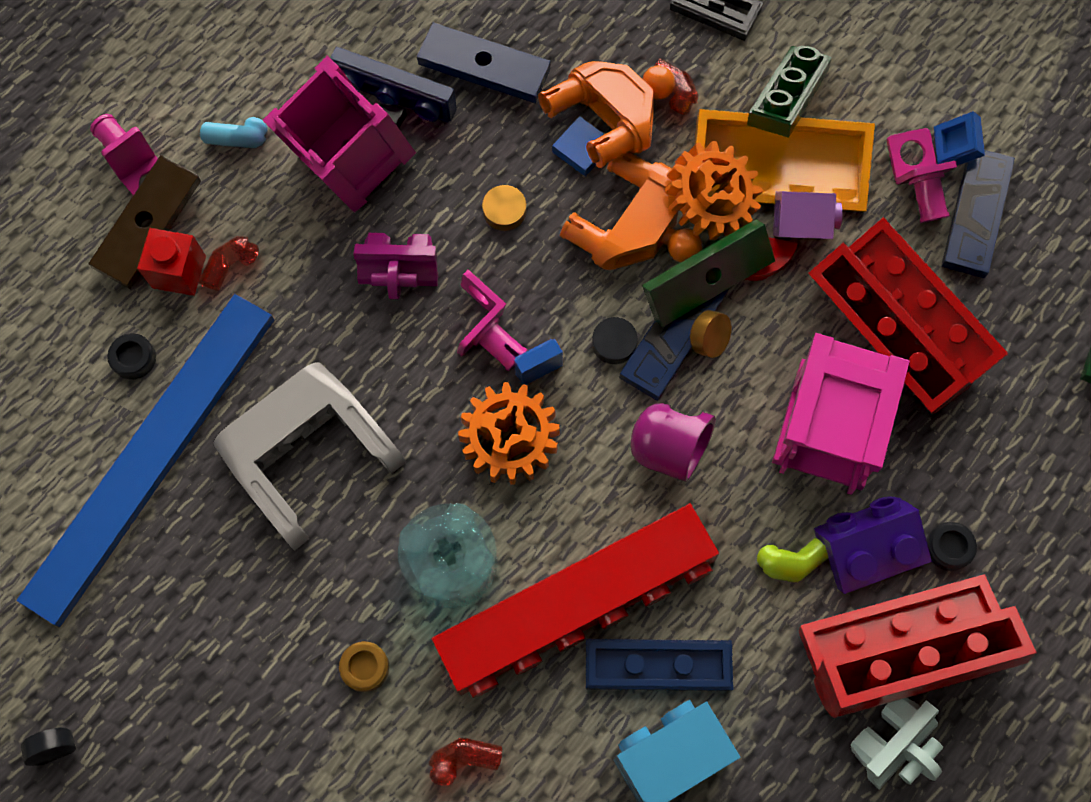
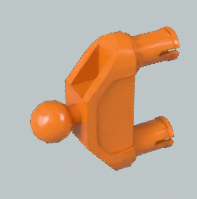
(618, 99)
(642, 226)

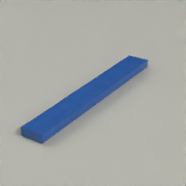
(145, 461)

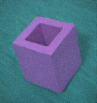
(806, 215)

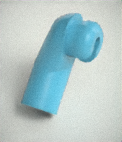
(246, 136)

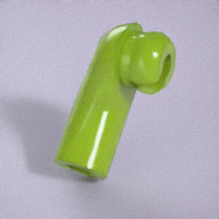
(790, 565)

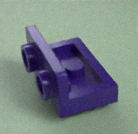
(874, 543)

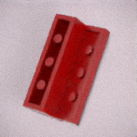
(908, 314)
(913, 645)

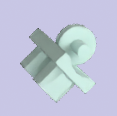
(913, 727)

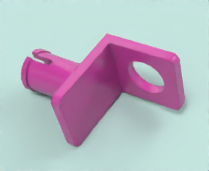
(124, 151)
(924, 176)
(487, 331)

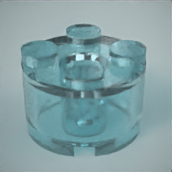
(421, 555)

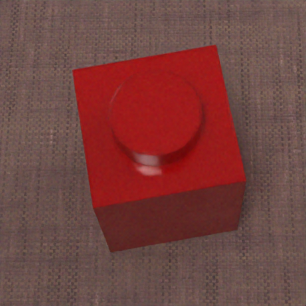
(172, 261)

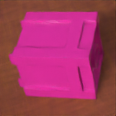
(340, 134)
(840, 412)

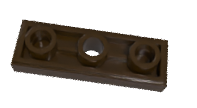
(157, 199)

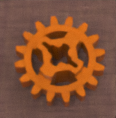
(694, 178)
(527, 438)

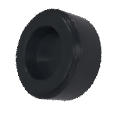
(614, 340)
(131, 356)
(951, 546)
(47, 746)

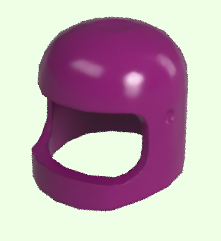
(671, 440)

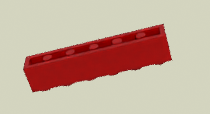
(575, 599)

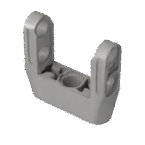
(281, 418)

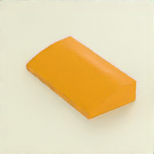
(814, 159)

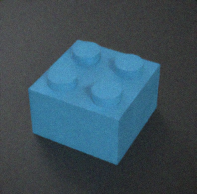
(677, 755)

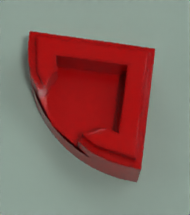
(783, 253)

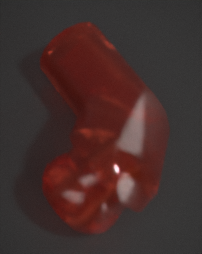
(684, 89)
(224, 256)
(462, 753)

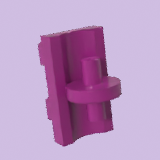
(396, 265)

